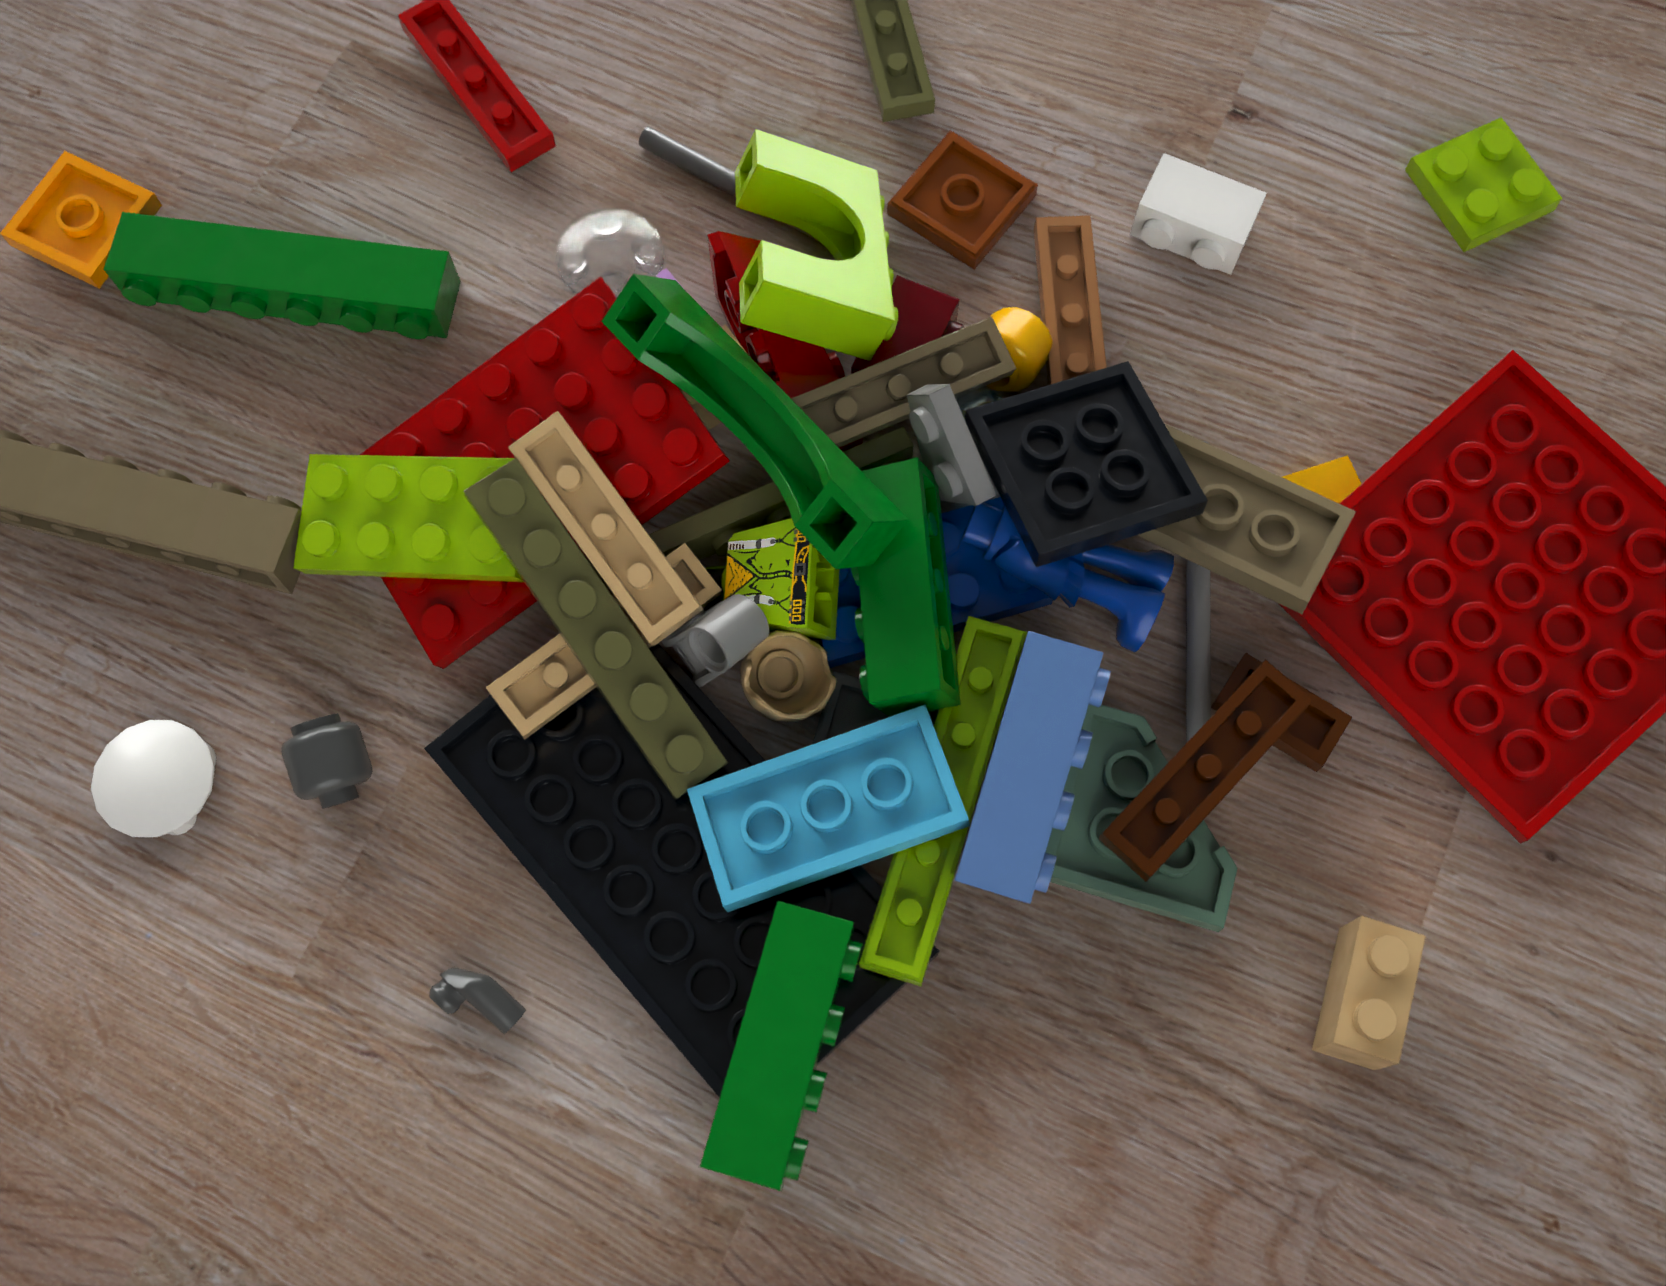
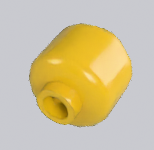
(1027, 343)

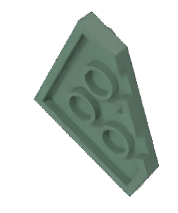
(1120, 763)

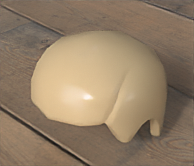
(787, 677)

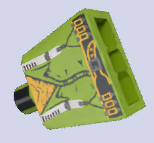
(783, 577)

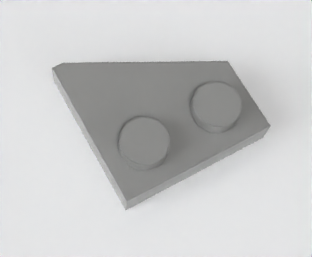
(948, 446)

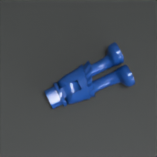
(1132, 603)

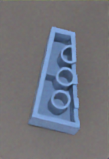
(1030, 768)

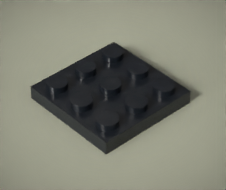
(1084, 463)

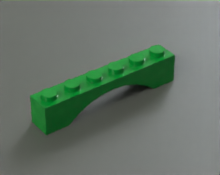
(822, 487)

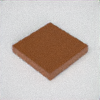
(962, 199)

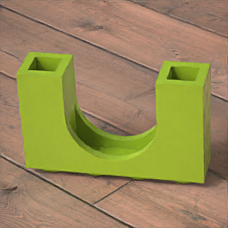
(839, 203)

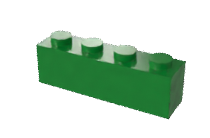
(907, 601)
(779, 1048)

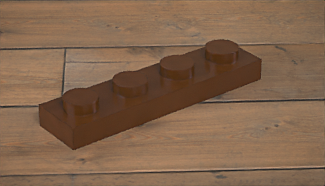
(1205, 770)

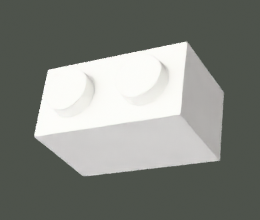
(1197, 214)

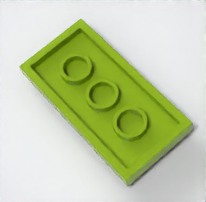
(397, 519)

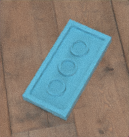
(827, 808)

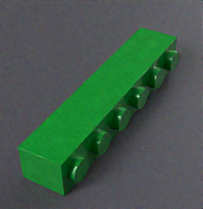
(283, 275)

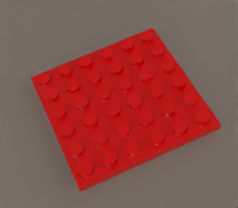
(1506, 595)

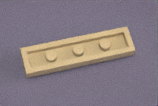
(605, 528)
(554, 677)

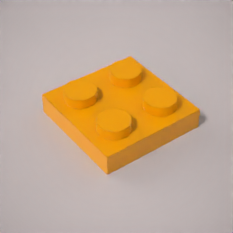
(75, 217)

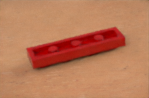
(477, 82)

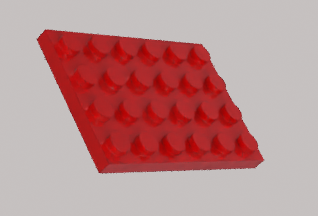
(620, 410)

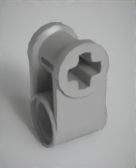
(719, 637)

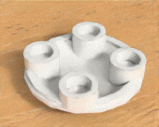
(153, 779)

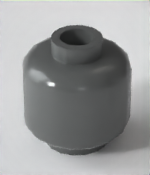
(326, 760)

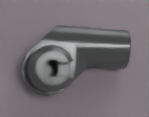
(481, 993)

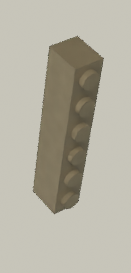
(148, 513)

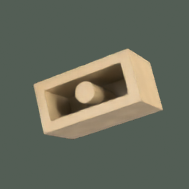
(1369, 993)

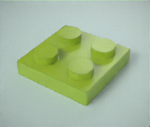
(1483, 184)

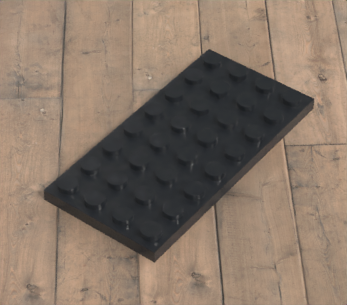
(634, 868)

